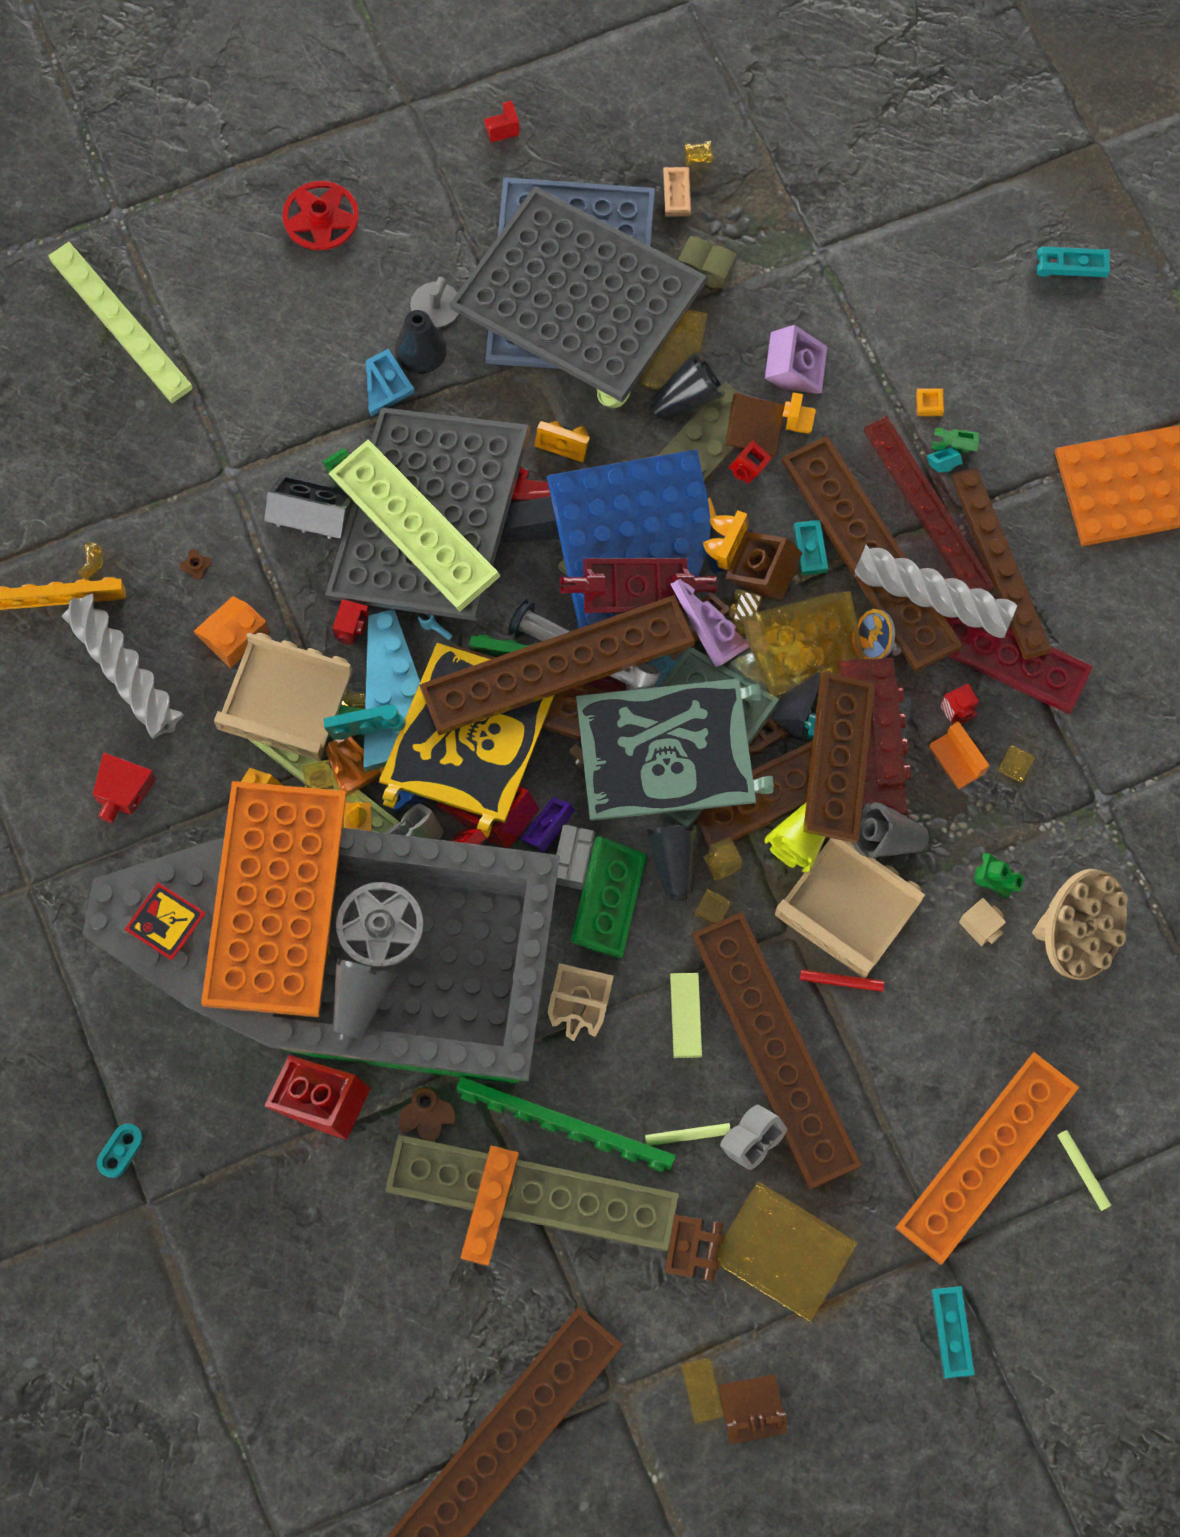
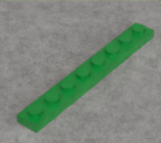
(576, 1129)

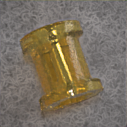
(698, 152)

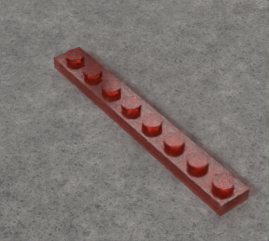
(927, 505)

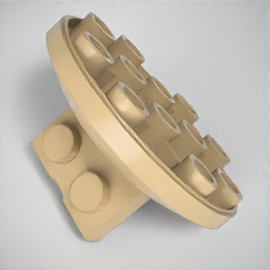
(1084, 924)

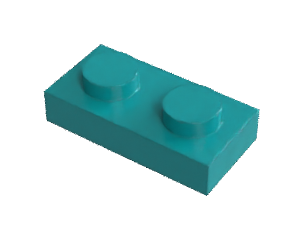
(811, 544)

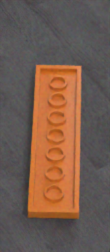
(987, 1158)

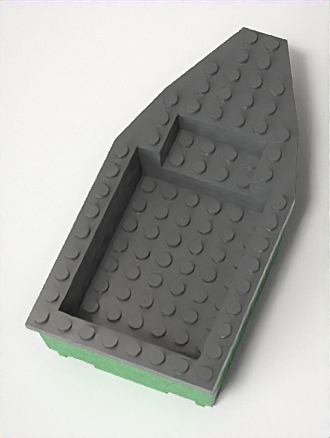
(454, 1005)

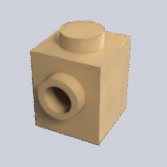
(983, 922)

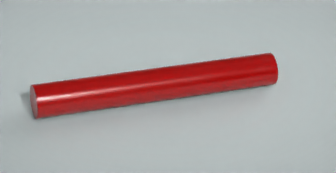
(841, 980)

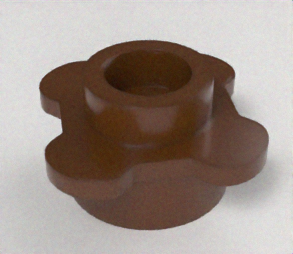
(199, 571)

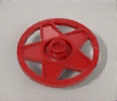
(320, 215)

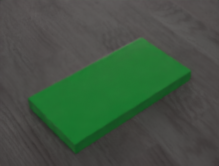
(608, 897)

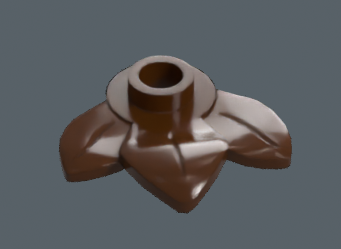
(426, 1119)

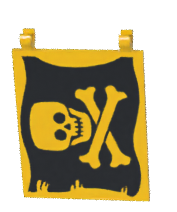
(467, 767)

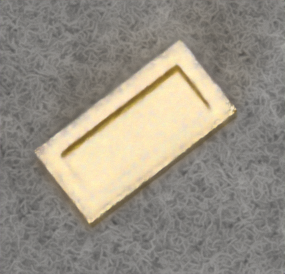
(702, 1390)

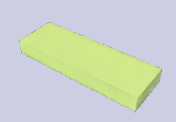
(685, 1015)

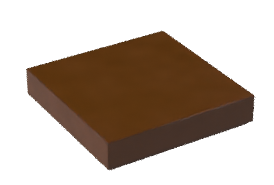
(755, 421)

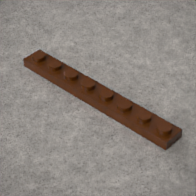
(1000, 562)

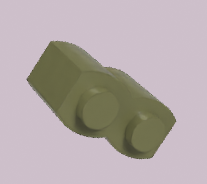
(709, 260)

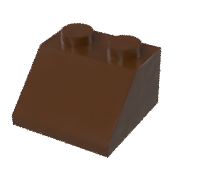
(764, 564)

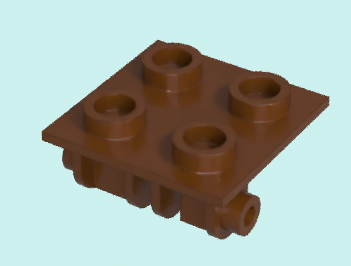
(752, 1409)

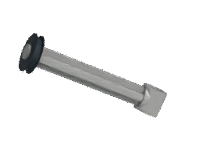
(525, 620)

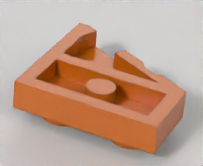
(348, 765)

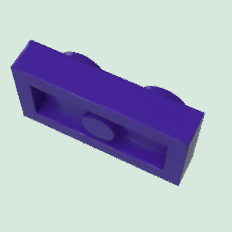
(548, 824)

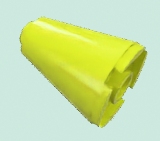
(794, 845)

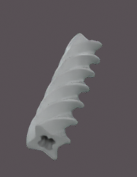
(929, 589)
(121, 666)

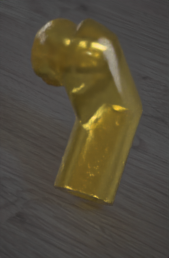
(93, 560)
(354, 699)

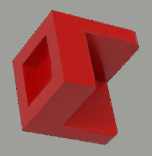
(503, 125)

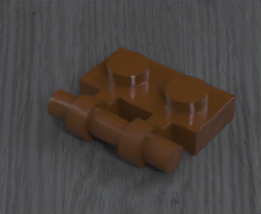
(685, 1247)

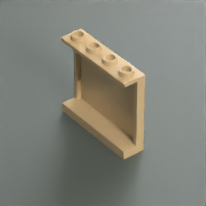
(284, 696)
(850, 905)

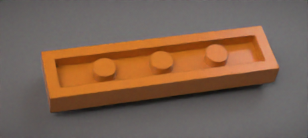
(489, 1205)

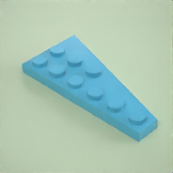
(389, 681)

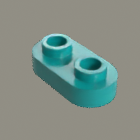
(119, 1151)

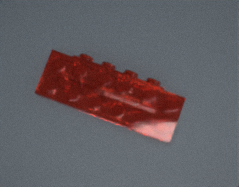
(885, 761)

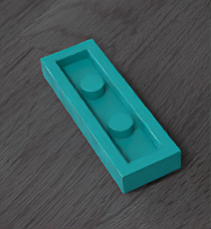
(952, 1332)

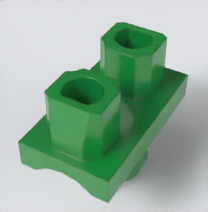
(998, 877)

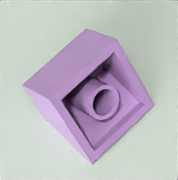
(796, 360)

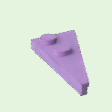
(712, 628)

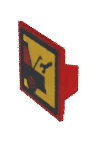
(165, 921)

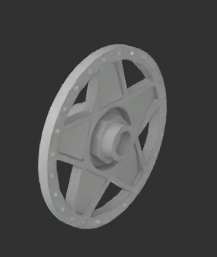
(379, 924)

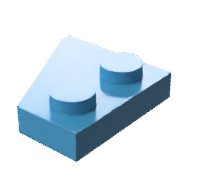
(385, 382)

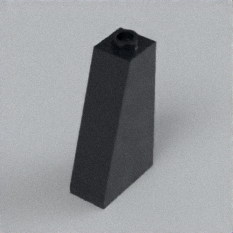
(530, 521)

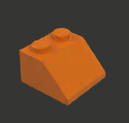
(228, 627)

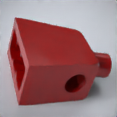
(120, 786)

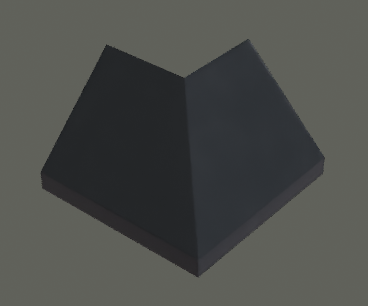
(797, 706)

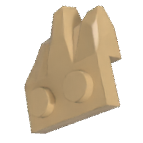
(579, 999)

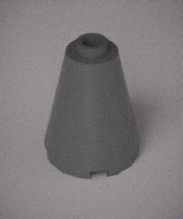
(888, 833)
(357, 998)

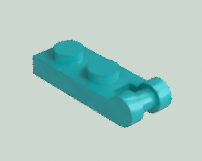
(1073, 262)
(364, 722)

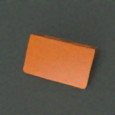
(959, 756)

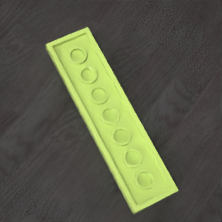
(414, 525)

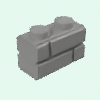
(575, 855)

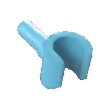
(432, 624)

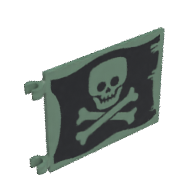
(668, 749)

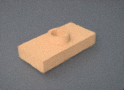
(677, 191)

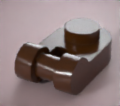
(763, 741)

